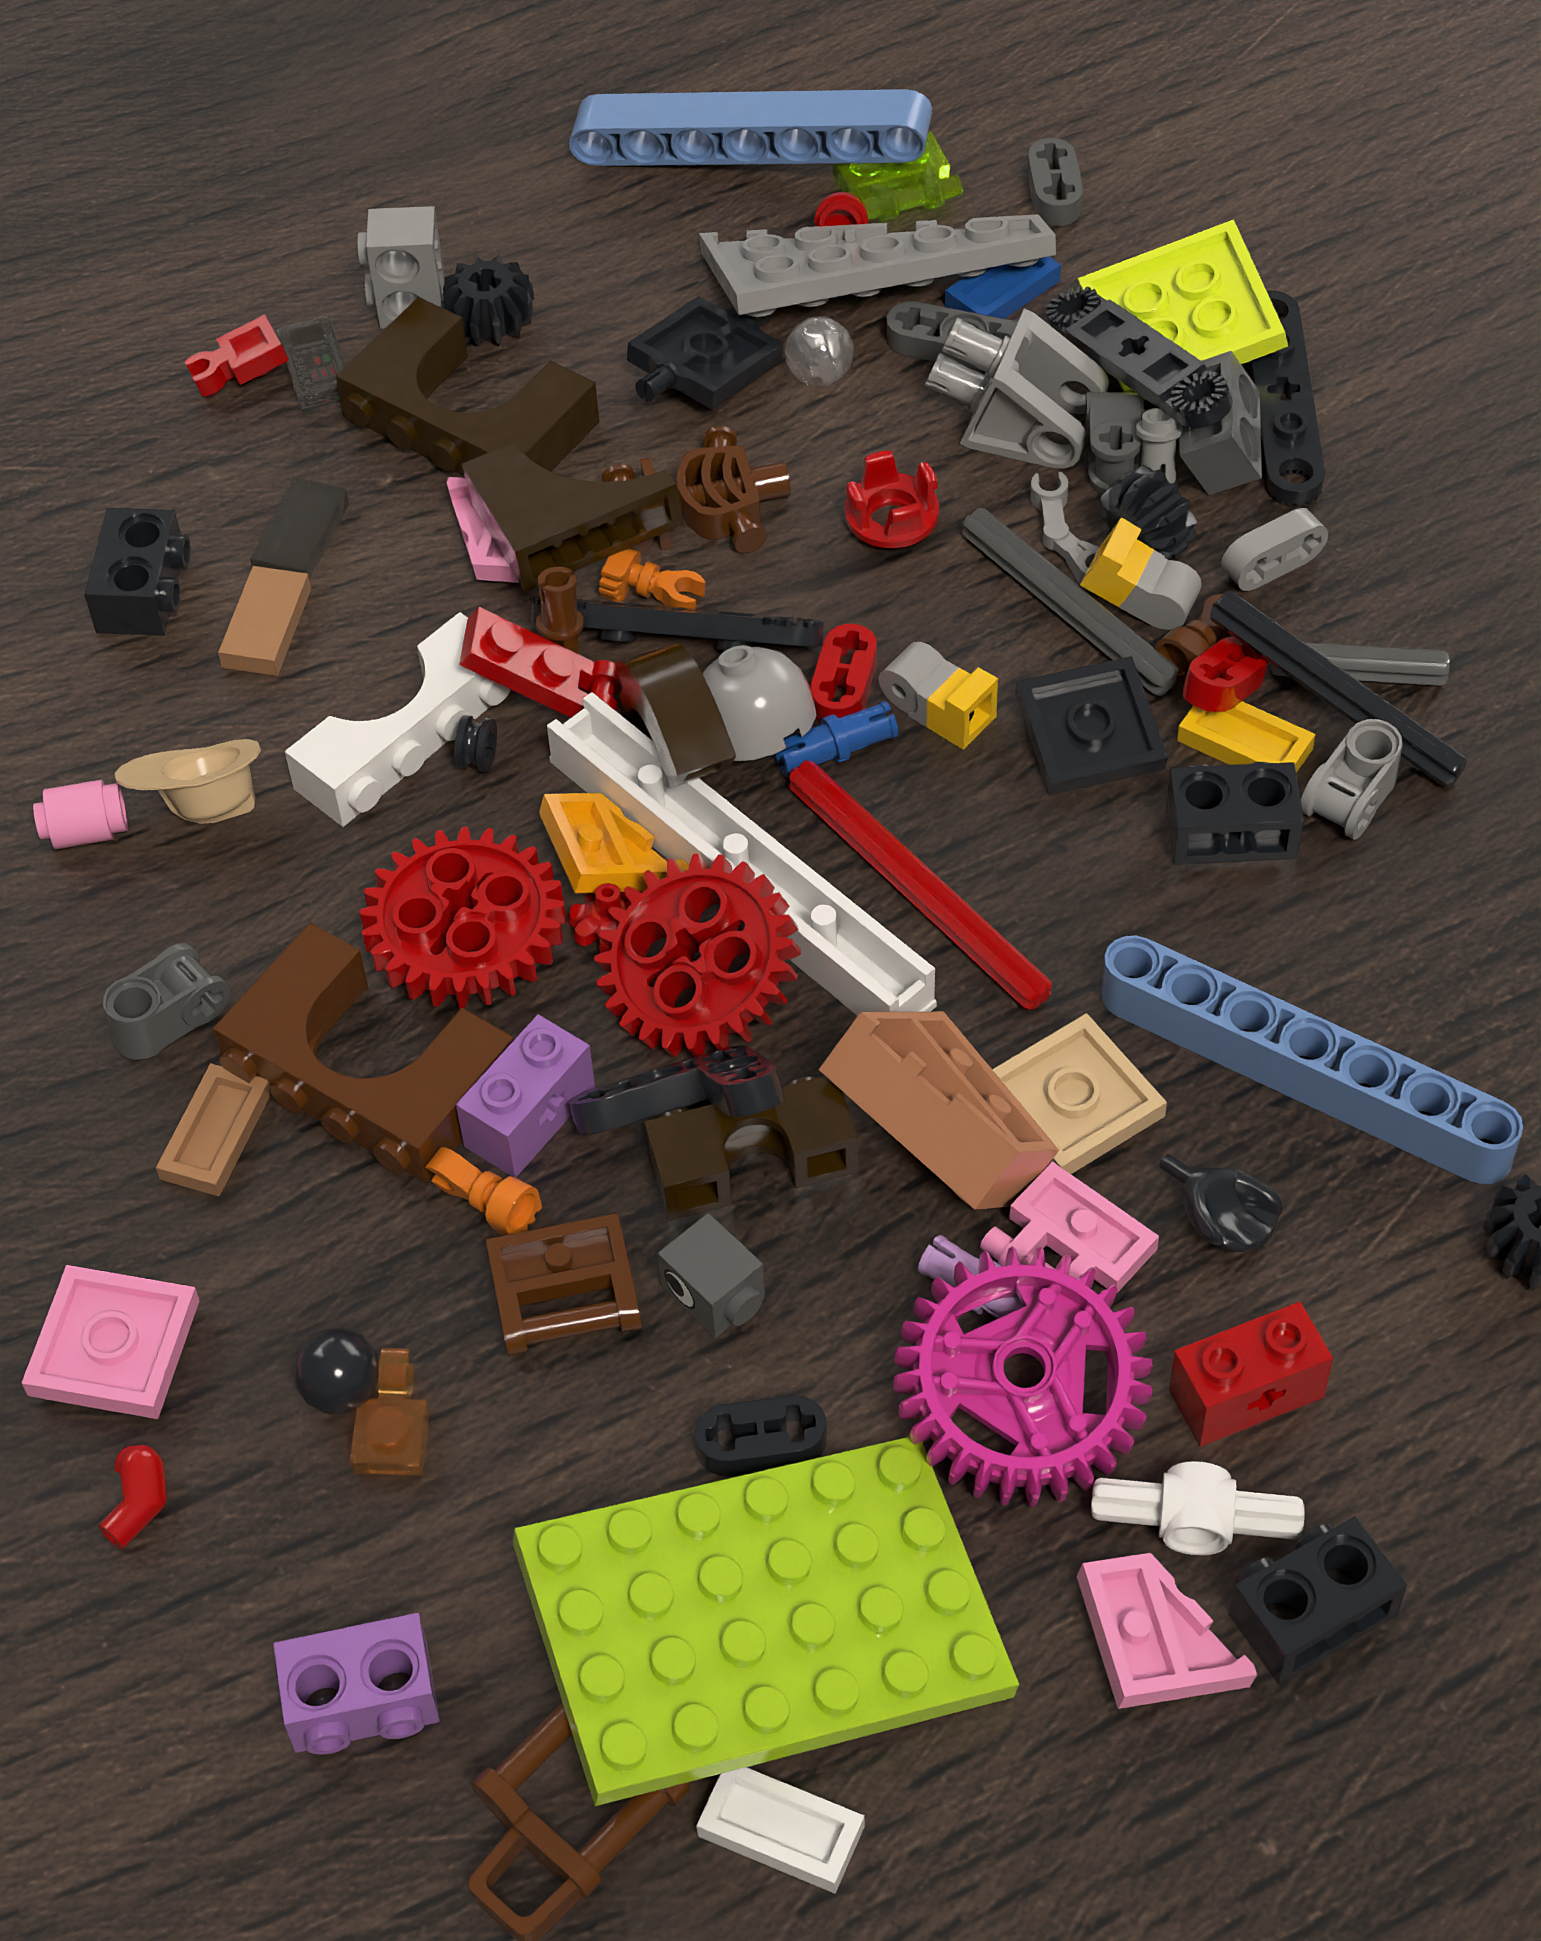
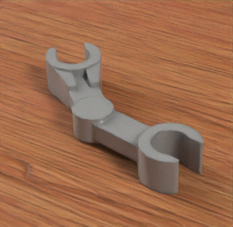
(1055, 530)

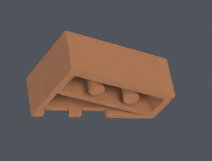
(941, 1104)

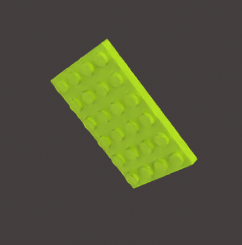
(760, 1618)

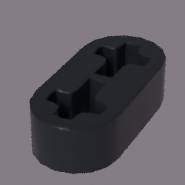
(760, 1435)

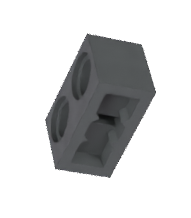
(1230, 449)

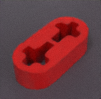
(832, 673)
(1224, 676)

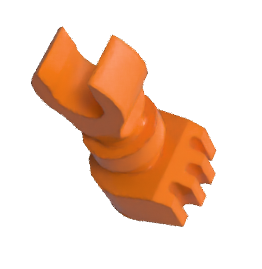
(624, 571)
(506, 1203)

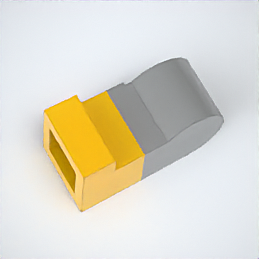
(1142, 579)
(940, 693)

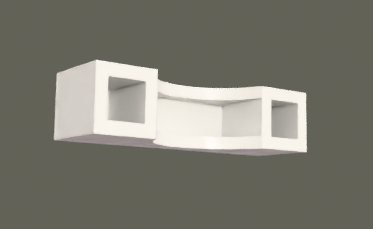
(352, 763)

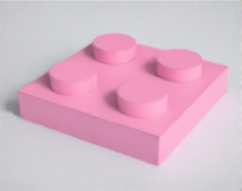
(111, 1342)

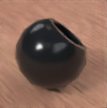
(336, 1370)

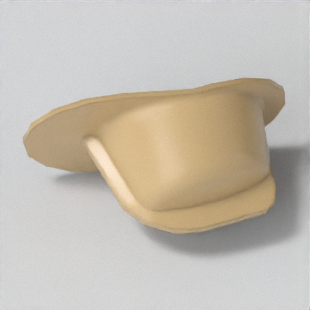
(198, 782)

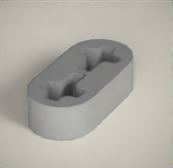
(1274, 549)

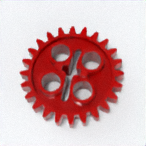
(459, 902)
(721, 999)

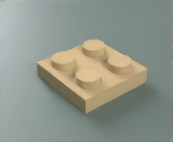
(1082, 1092)

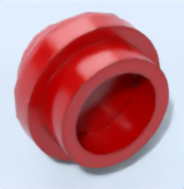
(841, 209)

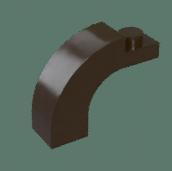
(678, 712)

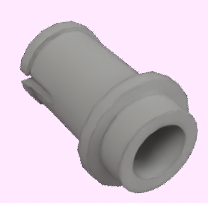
(1159, 441)

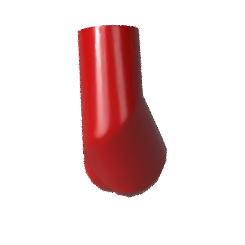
(143, 1494)

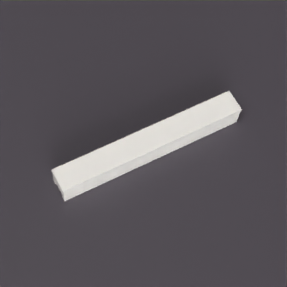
(837, 939)

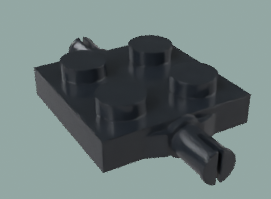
(703, 353)

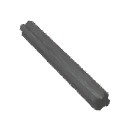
(1069, 600)

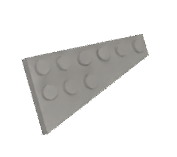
(865, 258)

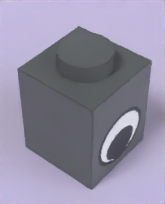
(712, 1276)

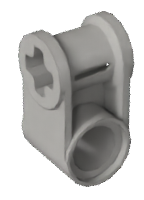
(1355, 777)

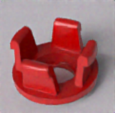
(883, 487)

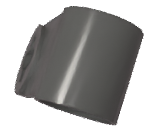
(1112, 436)
(162, 1002)

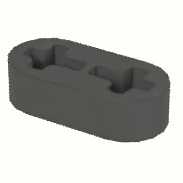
(1047, 182)

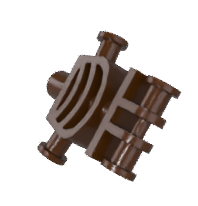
(722, 506)

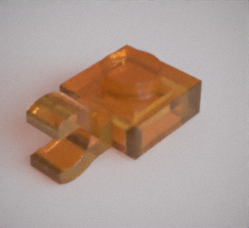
(394, 1428)

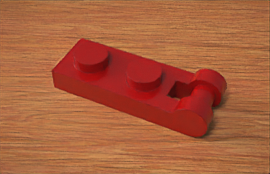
(535, 664)

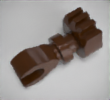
(1189, 642)

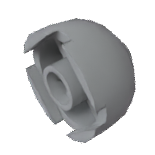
(760, 699)

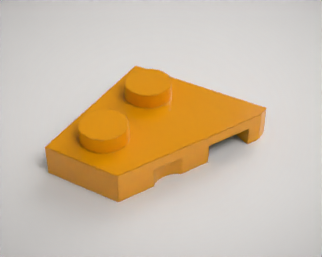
(600, 842)

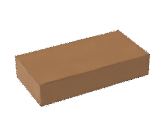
(265, 621)
(213, 1131)

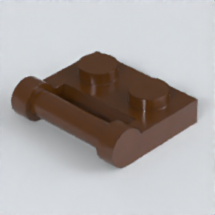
(561, 1264)

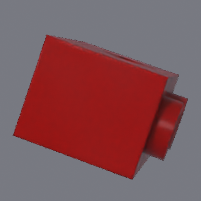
(1250, 1373)

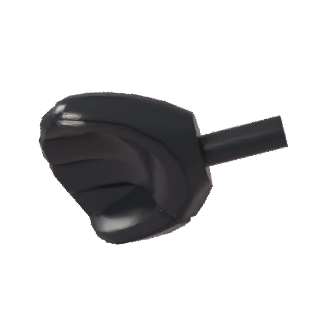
(1227, 1205)

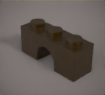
(697, 1146)

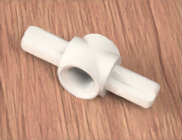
(1197, 1508)

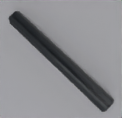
(1334, 685)

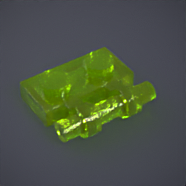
(900, 186)

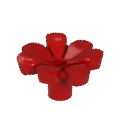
(594, 914)

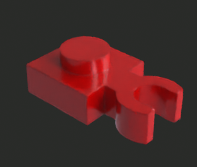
(242, 353)

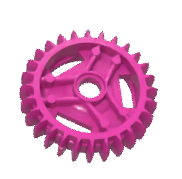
(1044, 1421)

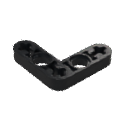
(730, 1078)

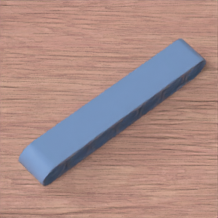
(751, 128)
(1327, 1082)

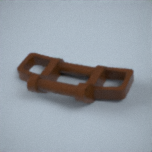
(525, 1830)

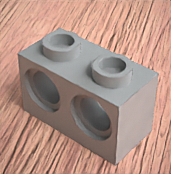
(402, 259)

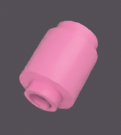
(81, 814)

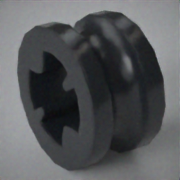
(475, 743)

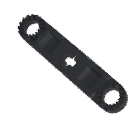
(1141, 357)
(1288, 427)
(622, 620)

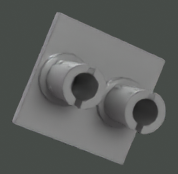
(1020, 391)

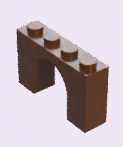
(396, 1116)

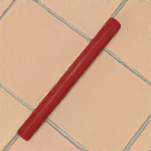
(920, 885)

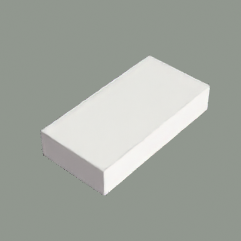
(781, 1827)

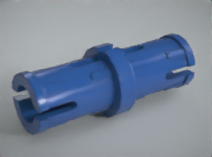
(838, 737)

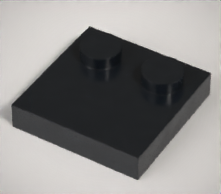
(1090, 725)

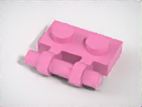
(1076, 1223)

